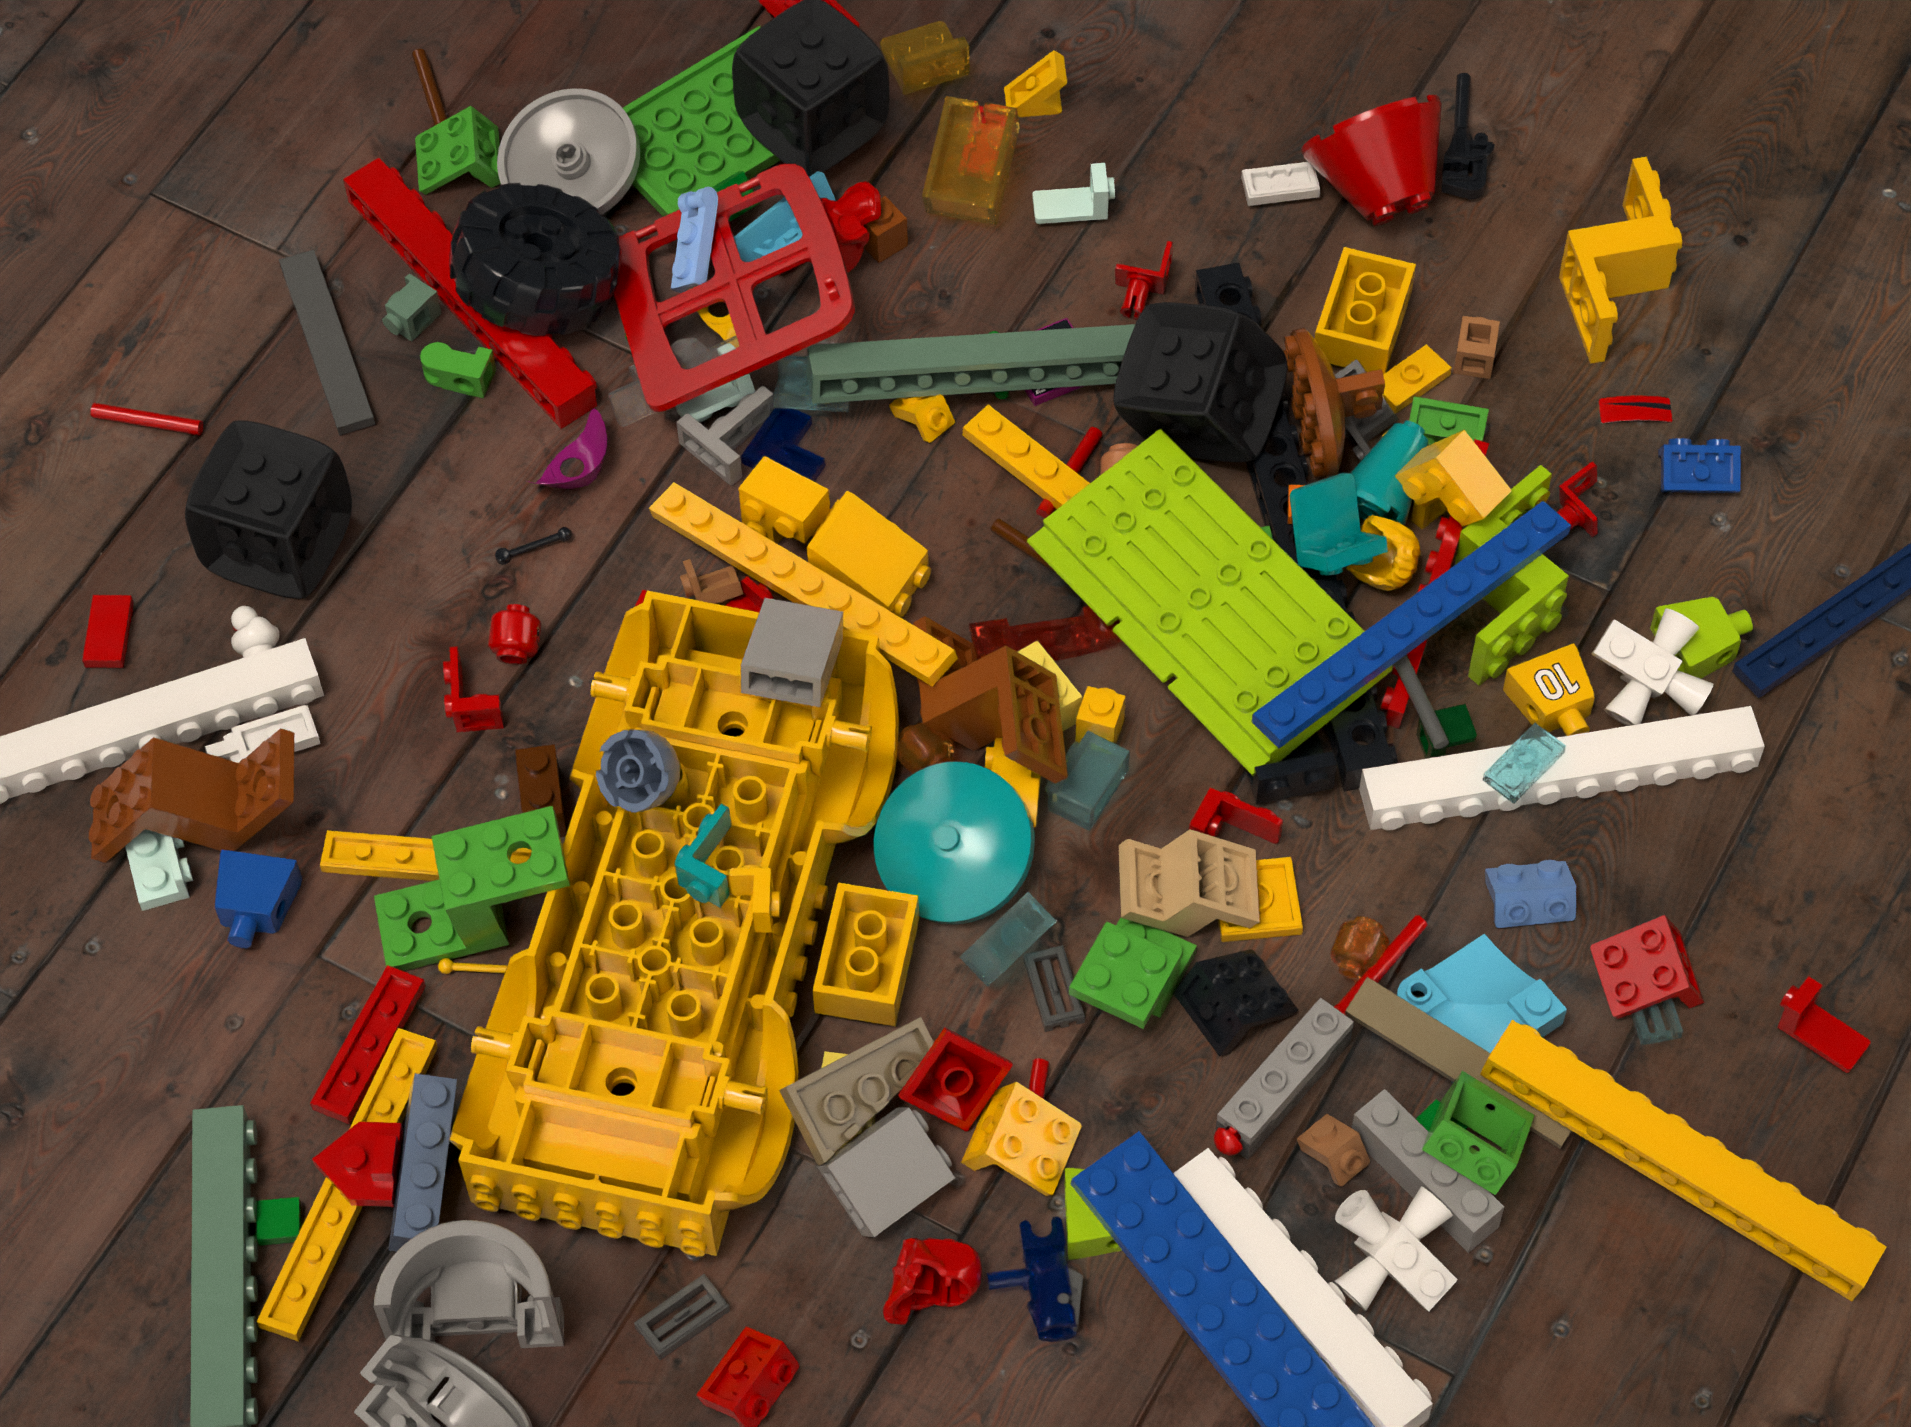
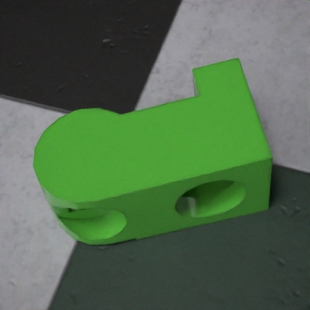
(458, 370)

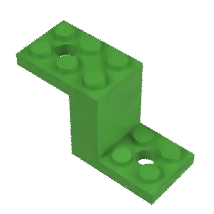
(470, 889)

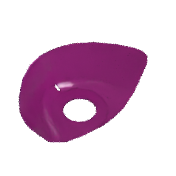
(588, 447)

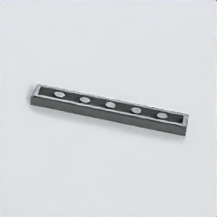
(326, 342)

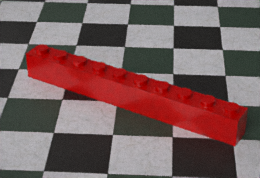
(424, 245)

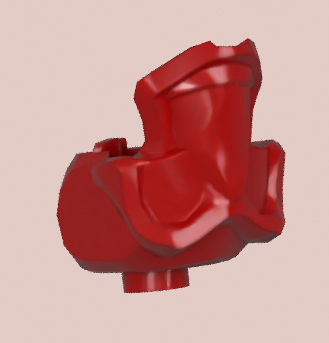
(849, 215)
(931, 1275)

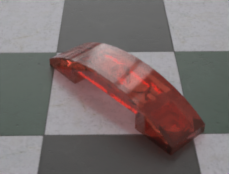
(1059, 637)

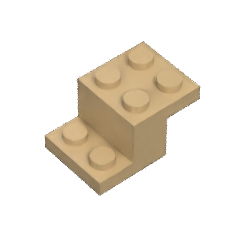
(1188, 883)

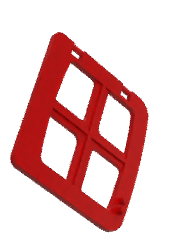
(733, 283)

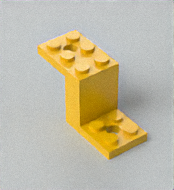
(1619, 259)

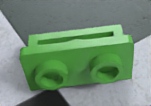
(1444, 419)

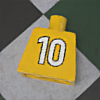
(1552, 691)

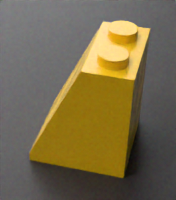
(870, 554)

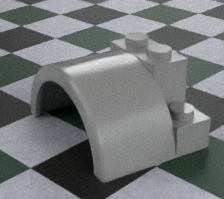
(474, 1285)

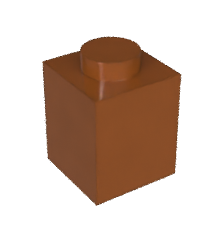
(887, 233)

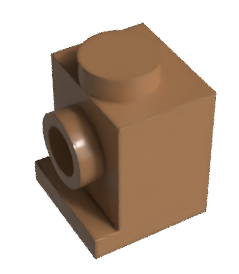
(1476, 347)

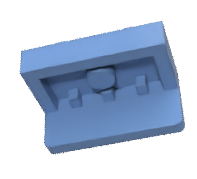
(1532, 893)

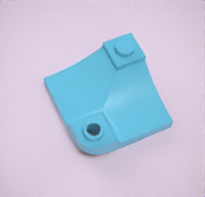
(1482, 993)

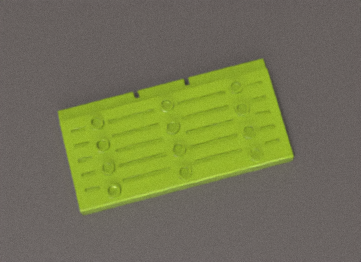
(1197, 592)

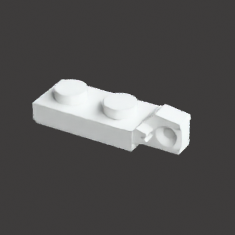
(249, 736)

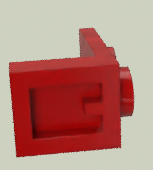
(473, 712)
(1228, 808)

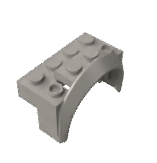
(409, 1372)

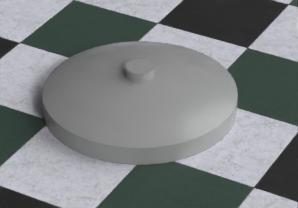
(574, 144)

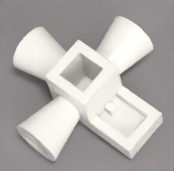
(1651, 667)
(1394, 1249)

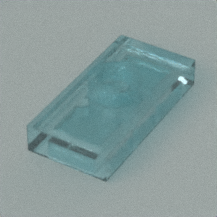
(1524, 763)

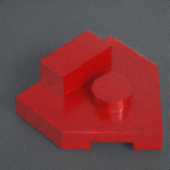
(364, 1163)

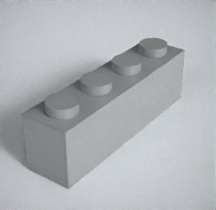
(1396, 1145)

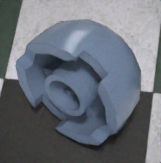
(638, 770)

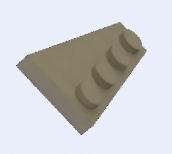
(851, 1090)

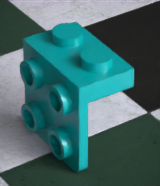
(1329, 526)

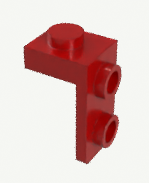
(1820, 1029)

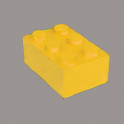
(1364, 309)
(866, 954)

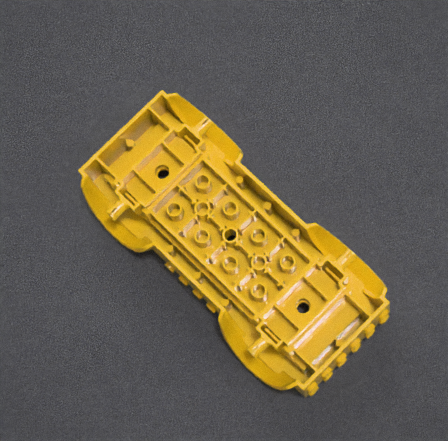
(647, 980)

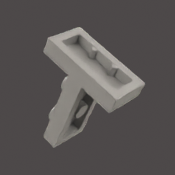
(717, 445)

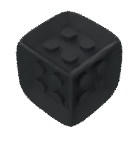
(811, 86)
(1202, 380)
(269, 509)

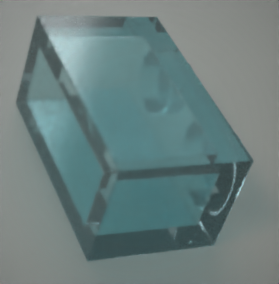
(1094, 775)
(1007, 939)

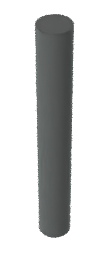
(1421, 703)

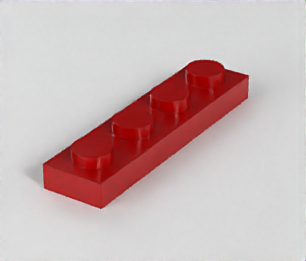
(367, 1044)

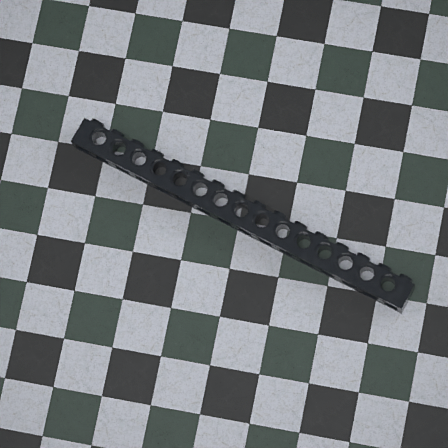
(1229, 289)

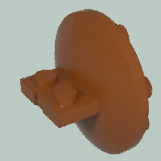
(1326, 401)

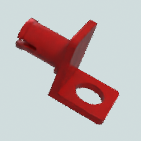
(1141, 282)
(1573, 509)

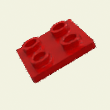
(1645, 968)

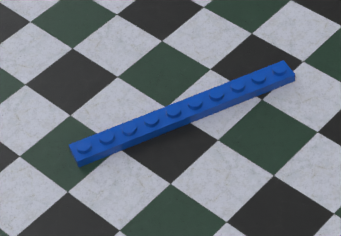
(1410, 624)

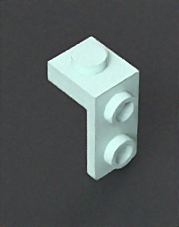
(1076, 203)
(718, 398)

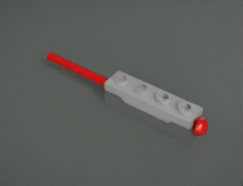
(1297, 1062)

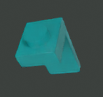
(692, 873)

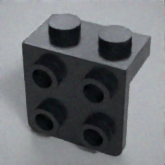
(1299, 773)

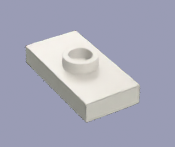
(1280, 183)

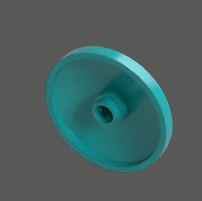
(955, 841)

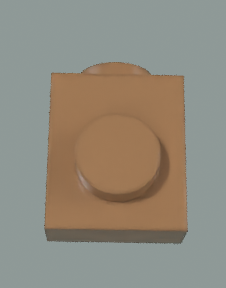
(715, 587)
(1335, 1147)

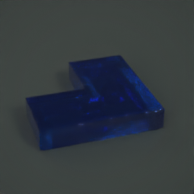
(779, 442)

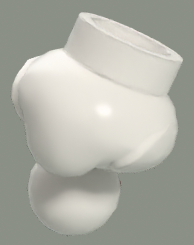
(252, 632)

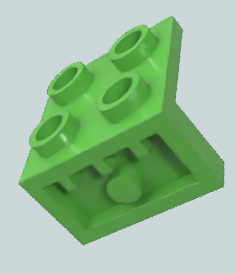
(455, 147)

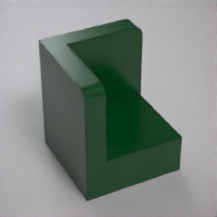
(1456, 725)

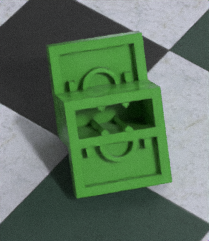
(1132, 971)

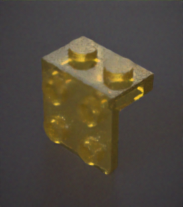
(926, 56)

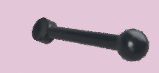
(504, 555)

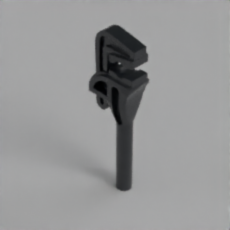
(1464, 153)

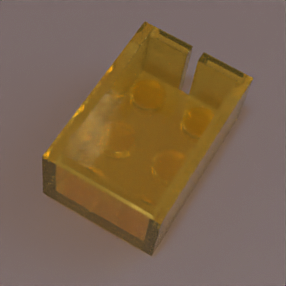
(971, 161)

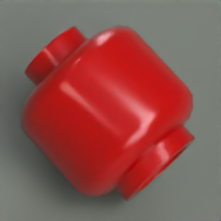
(514, 634)

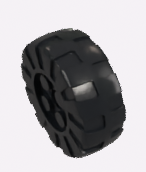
(534, 259)

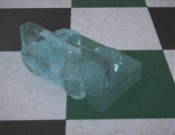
(793, 388)

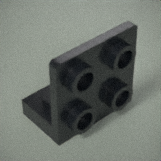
(1231, 996)

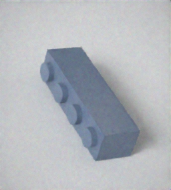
(422, 1158)

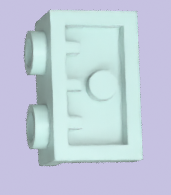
(157, 869)

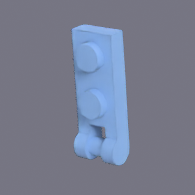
(694, 238)

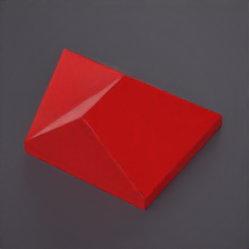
(955, 1079)

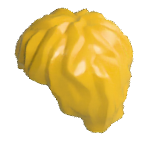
(1392, 568)

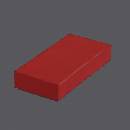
(108, 631)

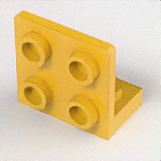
(1023, 1138)

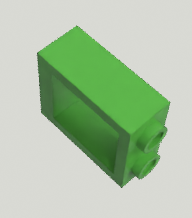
(1504, 1126)

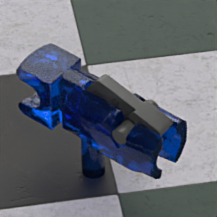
(1051, 1285)

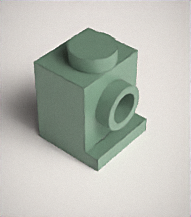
(411, 309)

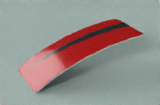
(1635, 408)

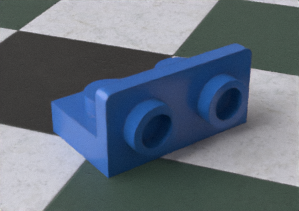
(1700, 467)

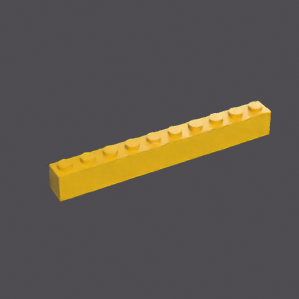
(1684, 1160)

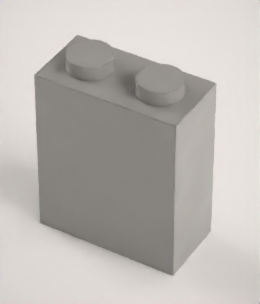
(792, 652)
(887, 1171)

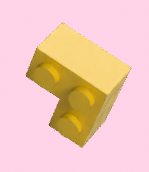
(1457, 475)
(782, 502)

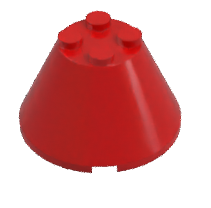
(1382, 158)

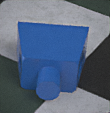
(254, 893)

